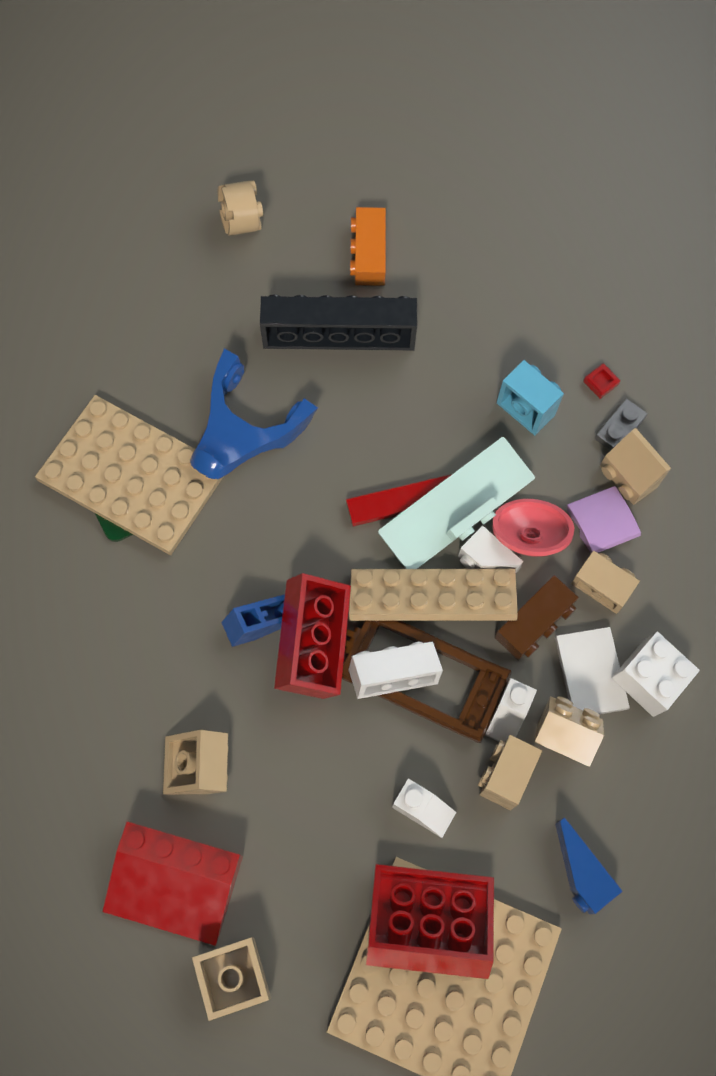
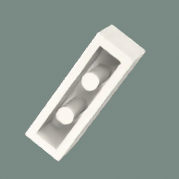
(395, 669)

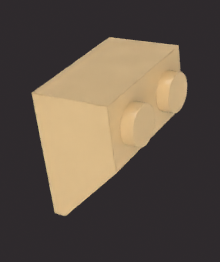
(634, 467)
(196, 763)

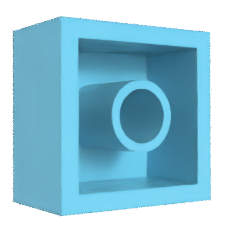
(529, 397)

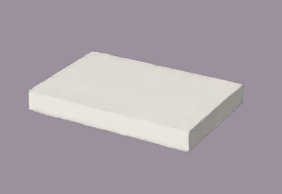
(588, 668)

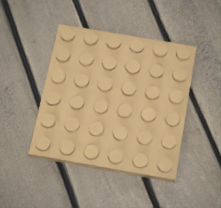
(450, 1021)

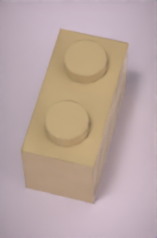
(605, 581)

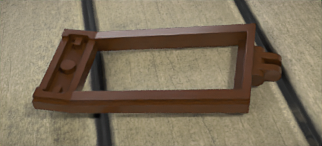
(482, 698)

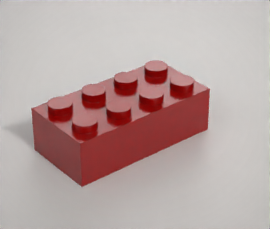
(312, 636)

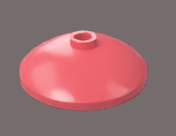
(533, 527)

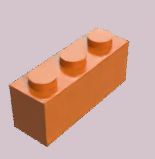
(369, 246)

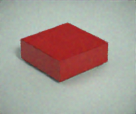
(601, 380)

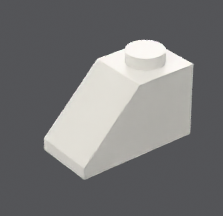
(487, 552)
(511, 710)
(424, 808)

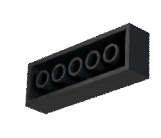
(338, 322)

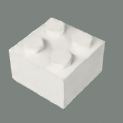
(655, 674)

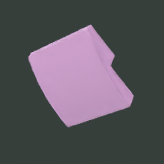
(604, 520)

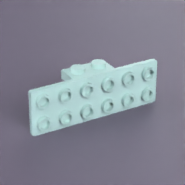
(456, 505)

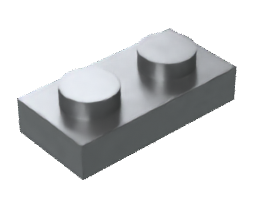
(620, 424)

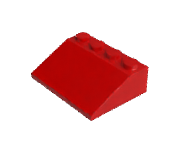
(171, 883)
(431, 922)

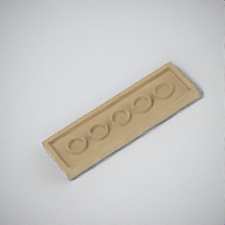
(433, 595)

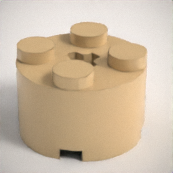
(239, 207)

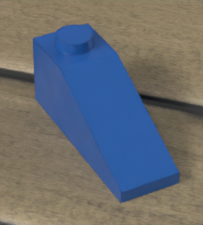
(254, 620)
(585, 874)

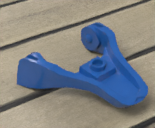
(232, 440)

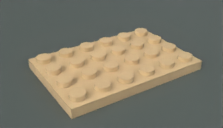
(129, 474)

